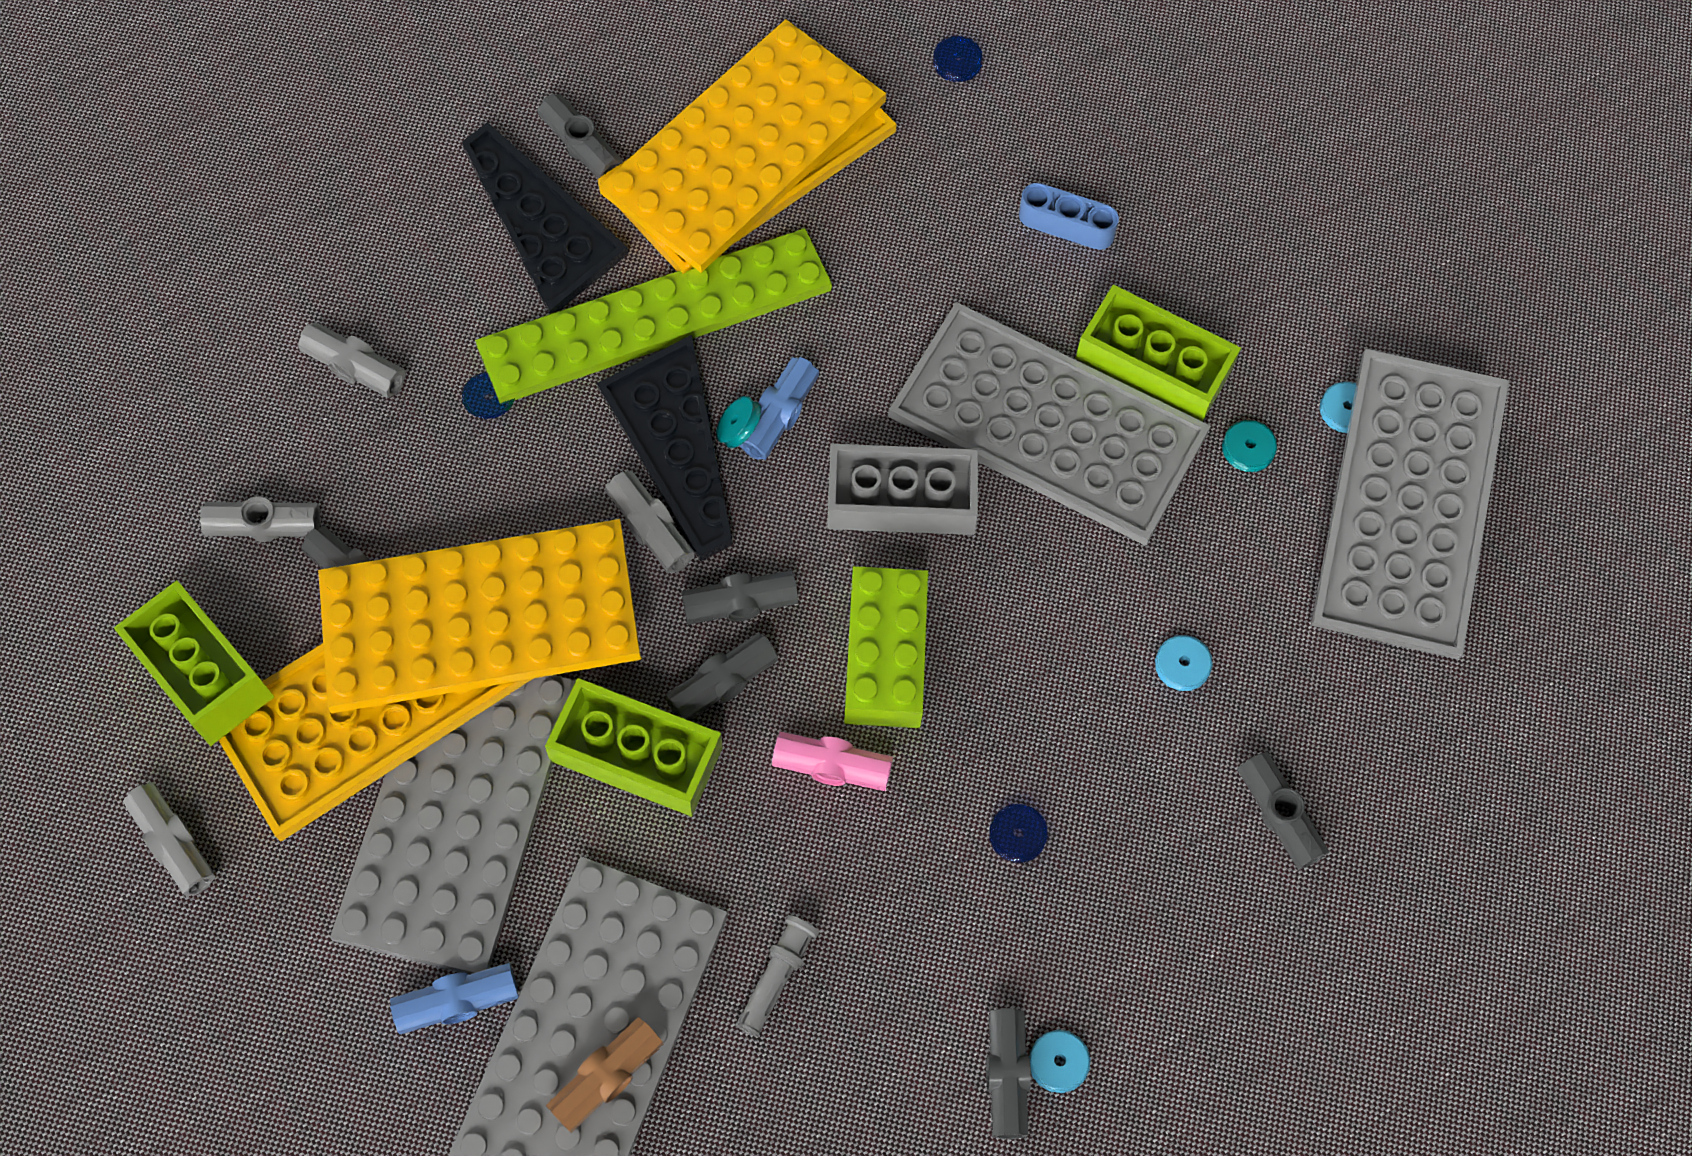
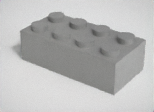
(903, 489)

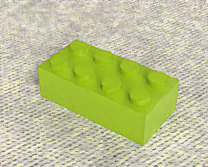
(1157, 353)
(886, 647)
(193, 663)
(634, 747)

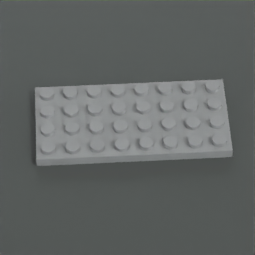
(1050, 422)
(1411, 504)
(454, 836)
(607, 959)

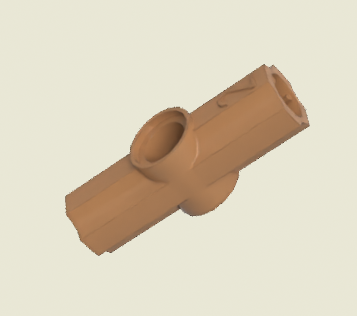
(604, 1074)

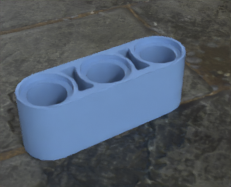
(1078, 228)

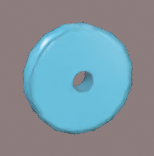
(1333, 404)
(1188, 649)
(1055, 1077)

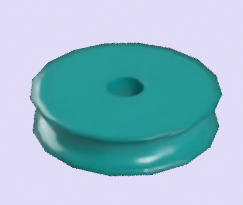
(738, 422)
(1251, 433)

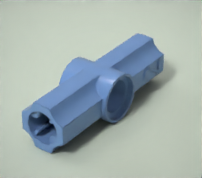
(781, 407)
(454, 998)

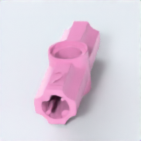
(832, 761)

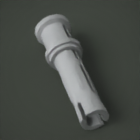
(784, 959)

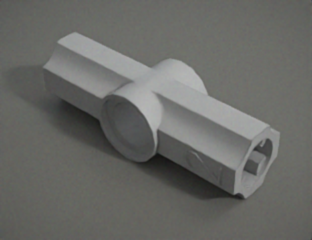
(351, 359)
(239, 519)
(649, 521)
(169, 839)

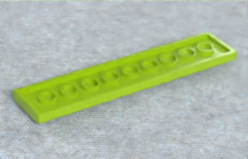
(652, 316)

